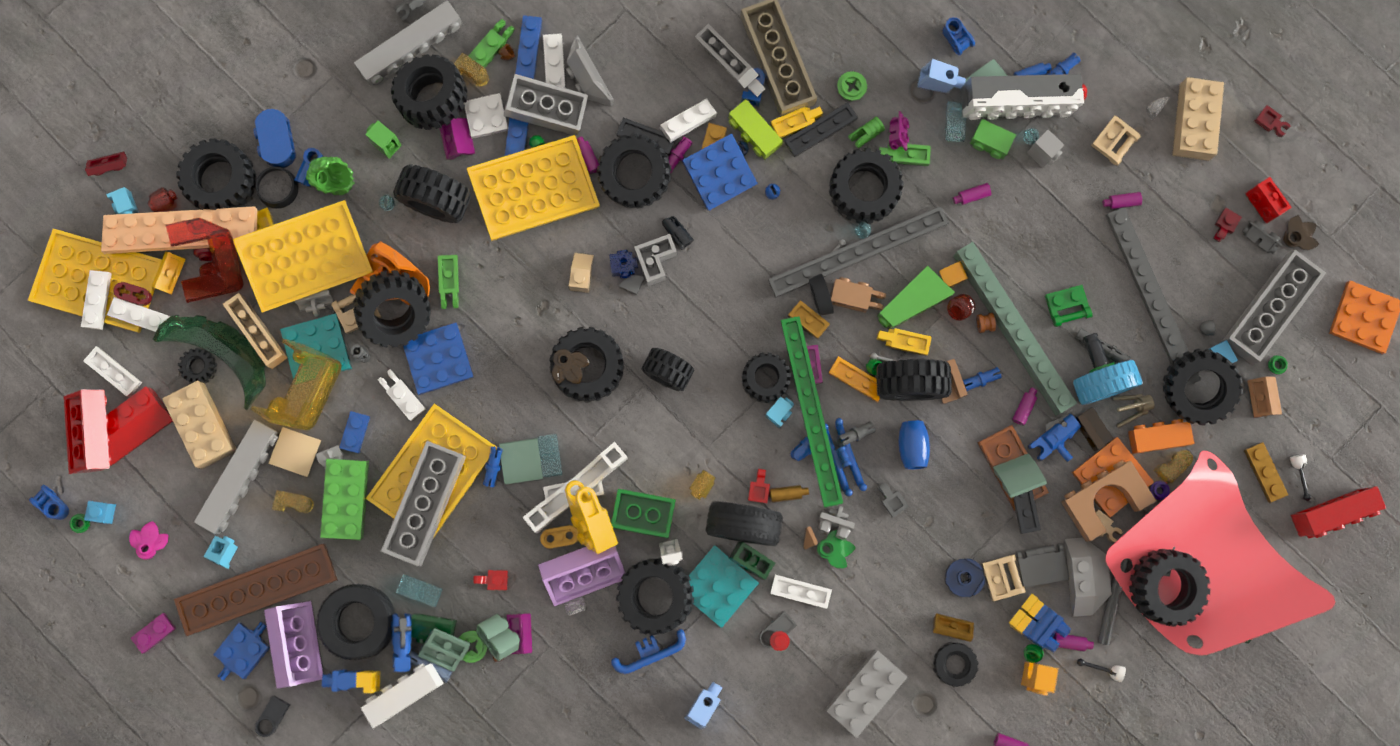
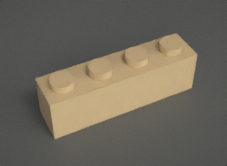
(255, 331)

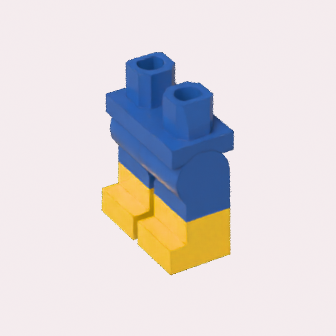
(1044, 628)
(344, 680)

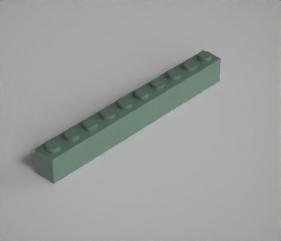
(1015, 329)

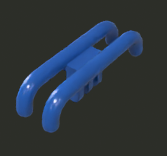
(843, 458)
(650, 653)

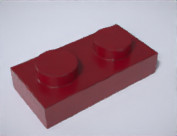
(107, 163)

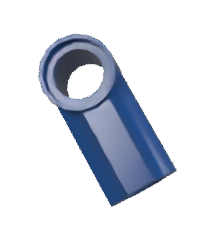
(301, 175)

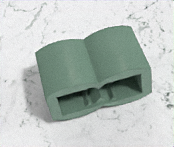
(498, 637)

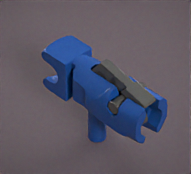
(1056, 434)
(401, 642)

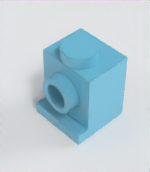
(123, 201)
(780, 411)
(221, 551)

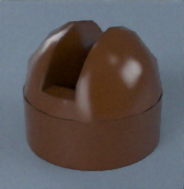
(506, 52)

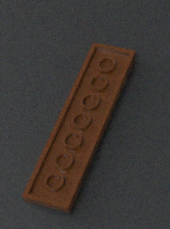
(255, 589)

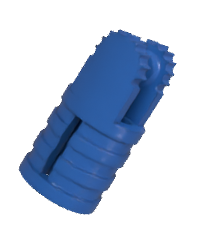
(801, 450)

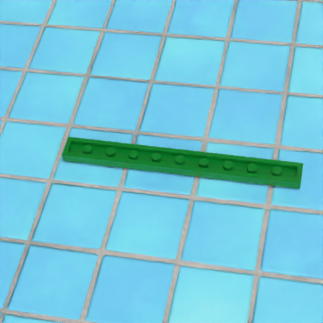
(811, 412)

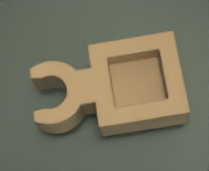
(1107, 522)

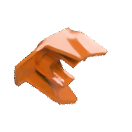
(389, 260)

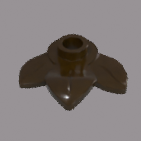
(1302, 233)
(571, 368)

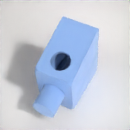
(940, 77)
(699, 713)

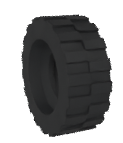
(970, 664)

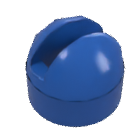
(769, 194)

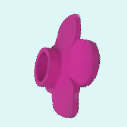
(147, 537)

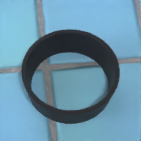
(286, 201)
(821, 295)

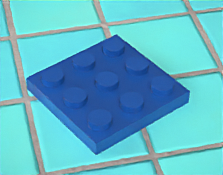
(719, 172)
(438, 359)

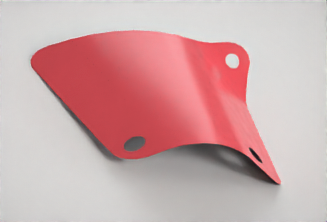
(1249, 580)

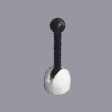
(1300, 462)
(1116, 672)

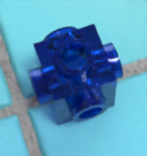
(621, 257)

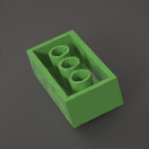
(344, 499)

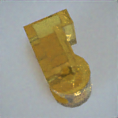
(472, 69)
(1179, 463)
(299, 502)

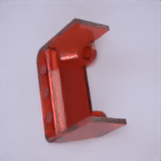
(215, 277)

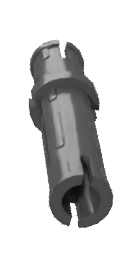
(1110, 351)

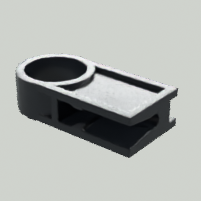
(273, 712)

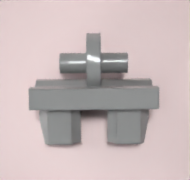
(315, 302)
(844, 526)

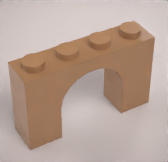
(1080, 503)

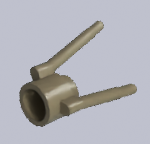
(1142, 404)

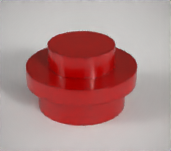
(779, 640)

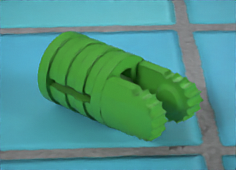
(867, 131)

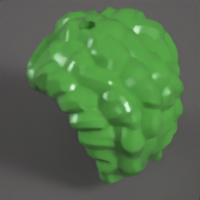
(330, 175)

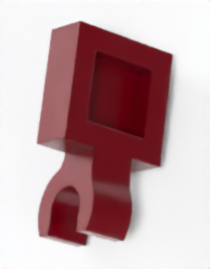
(1227, 223)

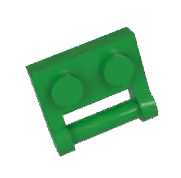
(1068, 299)

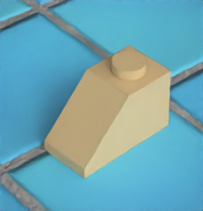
(581, 272)

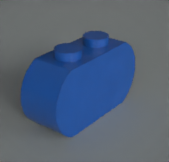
(274, 138)

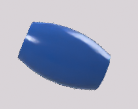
(914, 445)

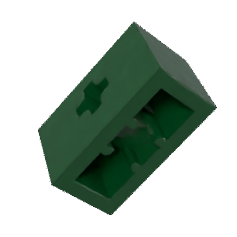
(751, 560)

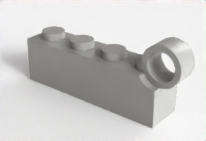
(729, 59)

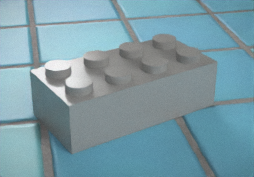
(545, 105)
(866, 693)

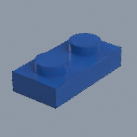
(354, 432)

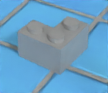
(652, 254)

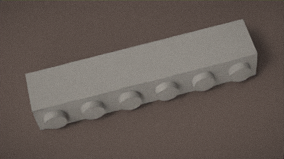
(408, 43)
(236, 477)

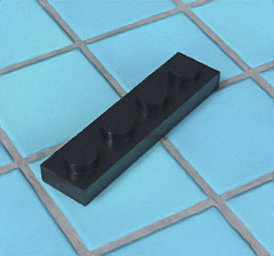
(821, 129)

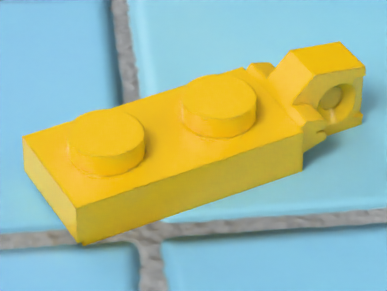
(795, 121)
(905, 341)

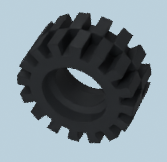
(186, 361)

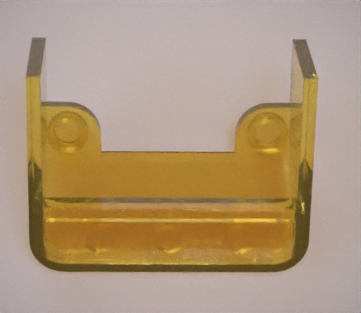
(308, 389)

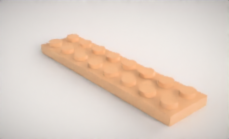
(148, 230)

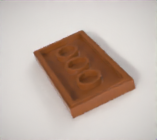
(1002, 448)

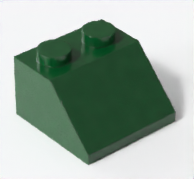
(423, 625)

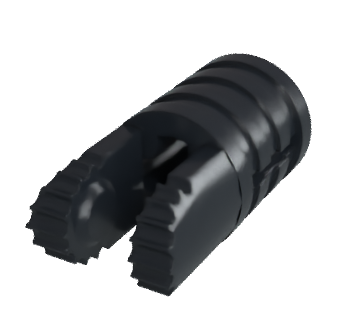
(677, 232)

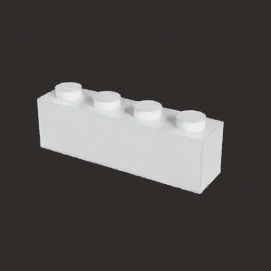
(401, 695)

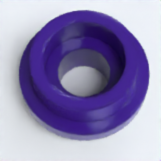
(1165, 490)

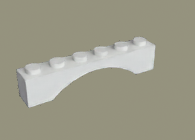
(590, 476)

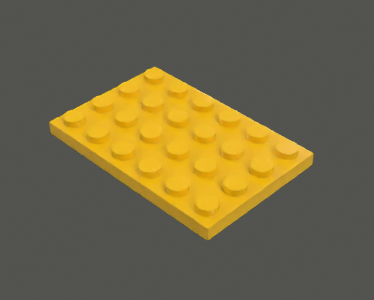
(533, 187)
(302, 256)
(66, 269)
(444, 431)

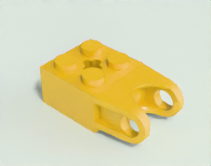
(590, 519)

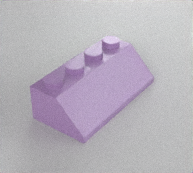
(580, 573)
(293, 644)

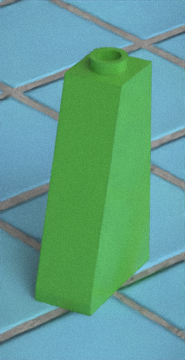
(918, 296)

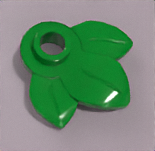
(838, 550)

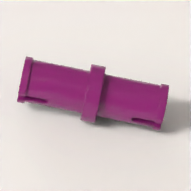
(678, 153)

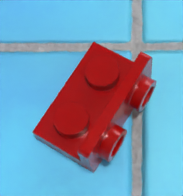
(1268, 200)

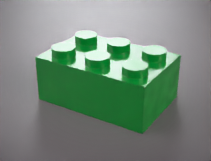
(643, 513)

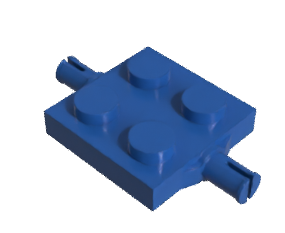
(242, 651)

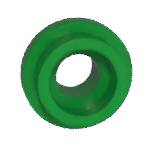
(1282, 364)
(74, 523)
(1033, 653)

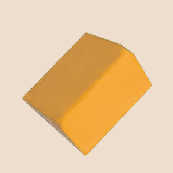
(953, 274)

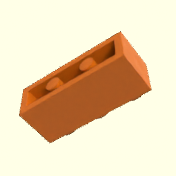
(1160, 436)

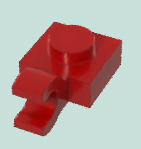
(759, 490)
(495, 580)

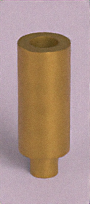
(788, 493)

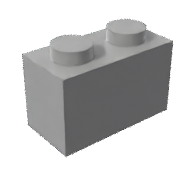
(1046, 149)

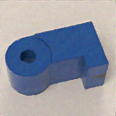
(751, 98)

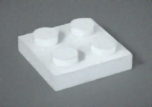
(485, 116)

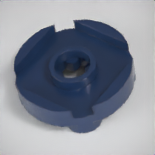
(953, 578)

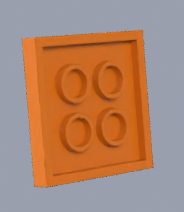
(1366, 317)
(1108, 497)

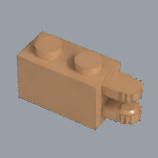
(854, 295)

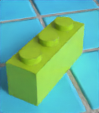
(754, 129)

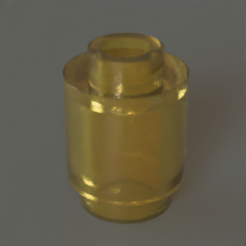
(702, 485)

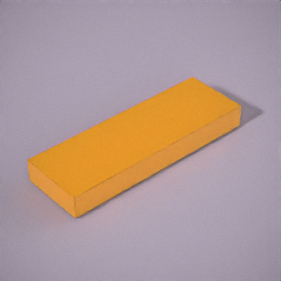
(855, 378)

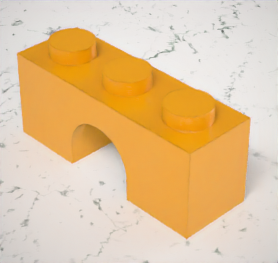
(1039, 678)

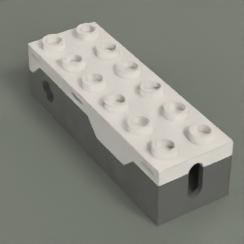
(1022, 96)

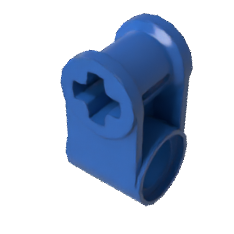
(958, 39)
(47, 500)

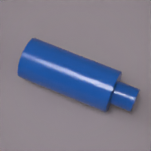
(1038, 69)

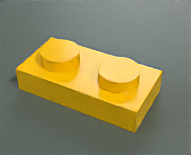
(168, 272)

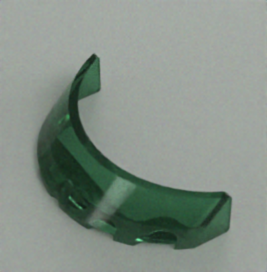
(224, 343)

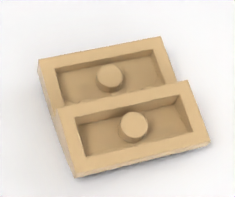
(294, 451)

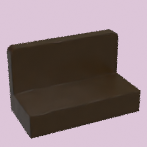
(1094, 429)

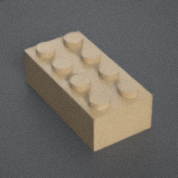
(1198, 119)
(199, 425)

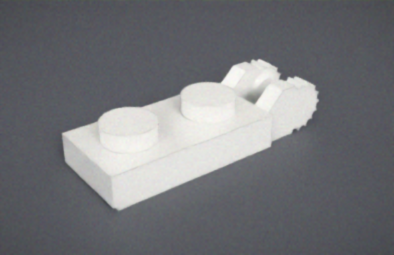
(403, 397)

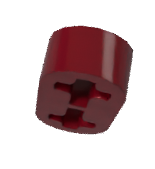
(133, 291)

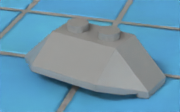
(586, 75)
(1087, 576)

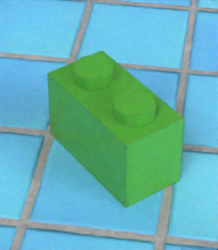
(383, 139)
(992, 139)

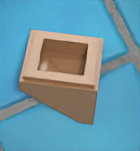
(809, 538)

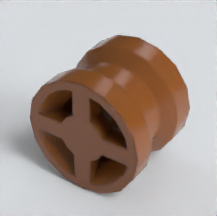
(986, 322)

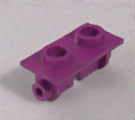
(898, 131)

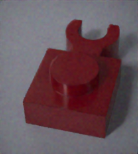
(1270, 119)

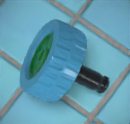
(1105, 378)

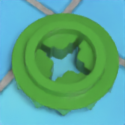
(849, 78)
(473, 656)

